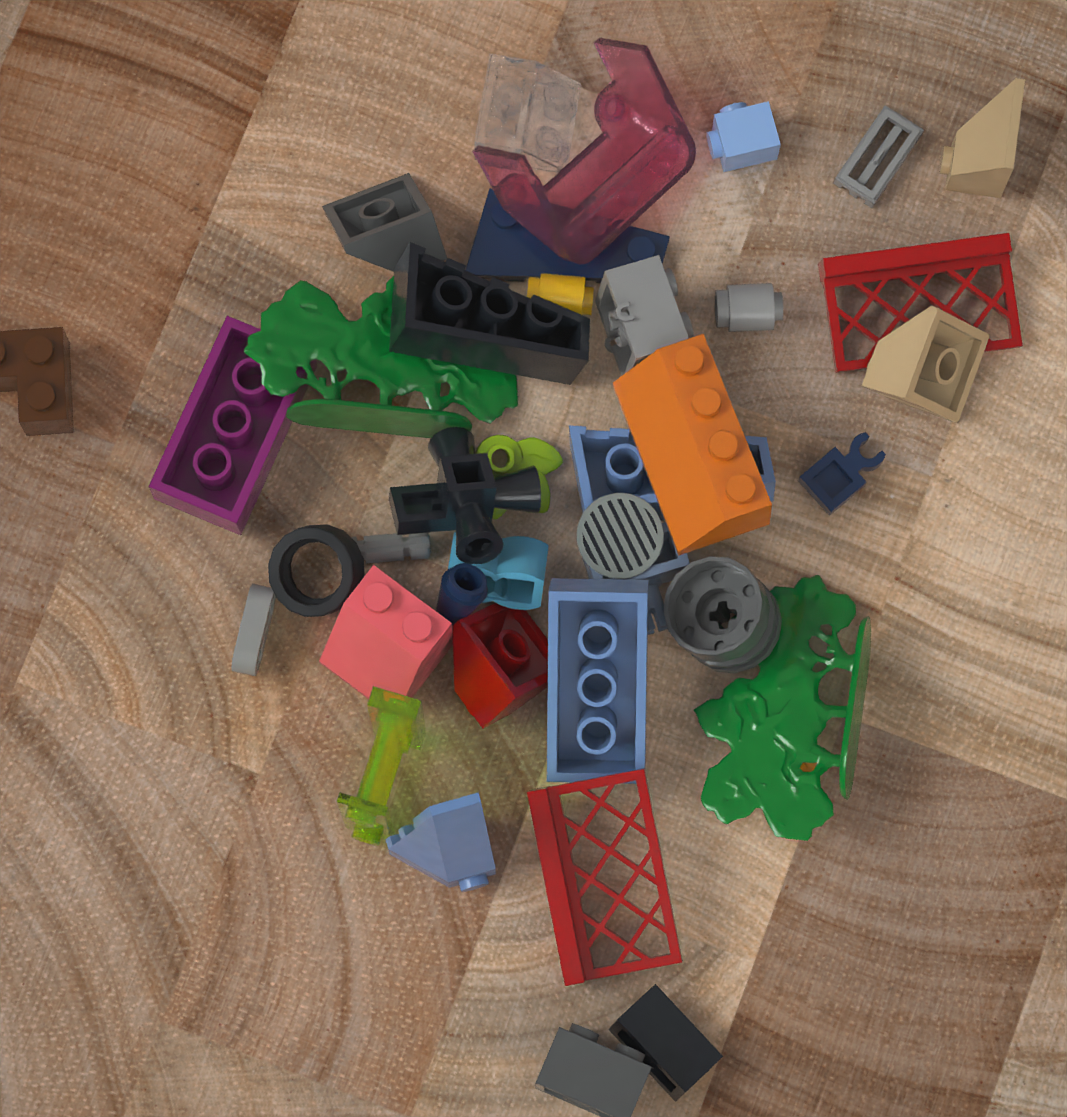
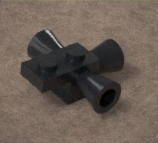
(464, 497)

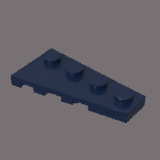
(513, 253)

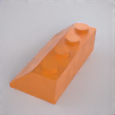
(692, 446)

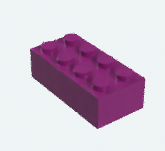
(225, 436)

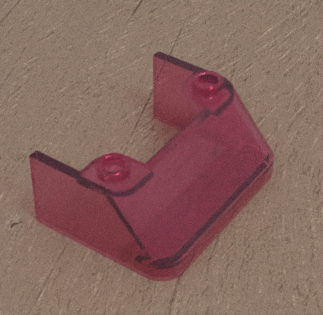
(616, 176)

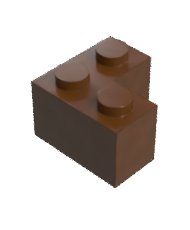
(40, 371)

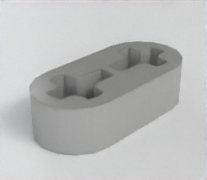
(253, 630)

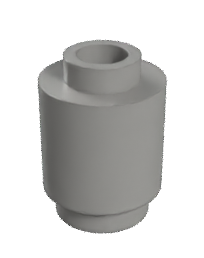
(748, 307)

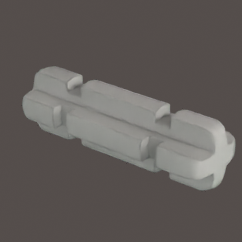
(394, 547)

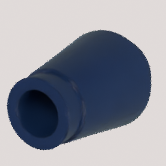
(461, 592)

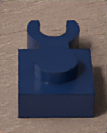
(837, 477)

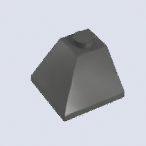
(383, 221)

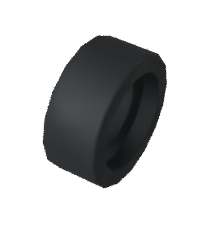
(281, 573)

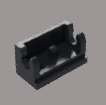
(668, 1040)

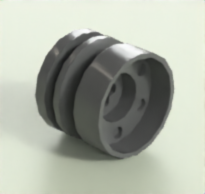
(704, 598)

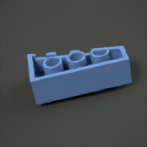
(611, 464)

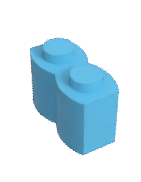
(516, 574)

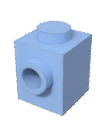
(743, 136)

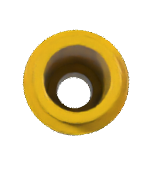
(564, 291)

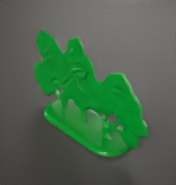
(311, 327)
(779, 715)

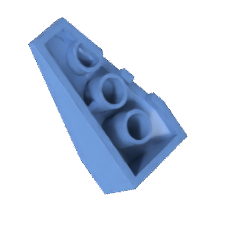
(448, 844)

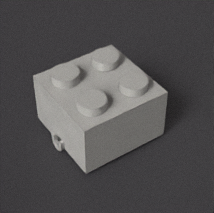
(640, 311)

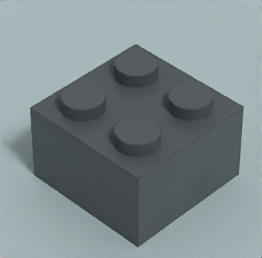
(592, 1074)

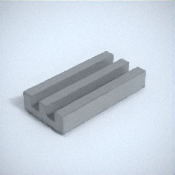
(858, 188)

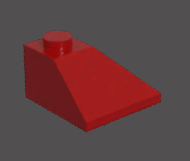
(498, 662)

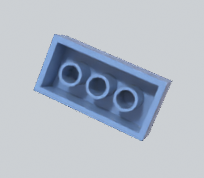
(596, 678)

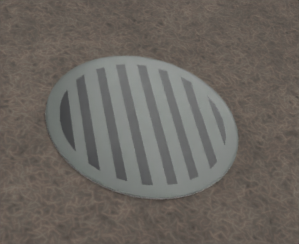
(620, 535)

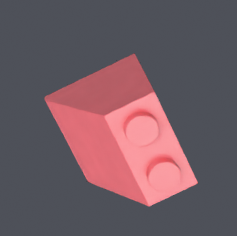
(386, 638)

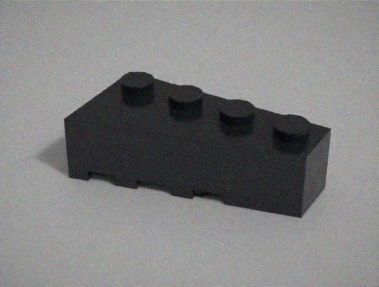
(482, 323)

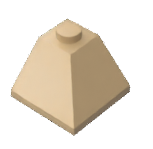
(985, 146)
(928, 363)

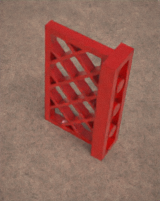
(914, 262)
(562, 883)

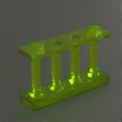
(396, 726)

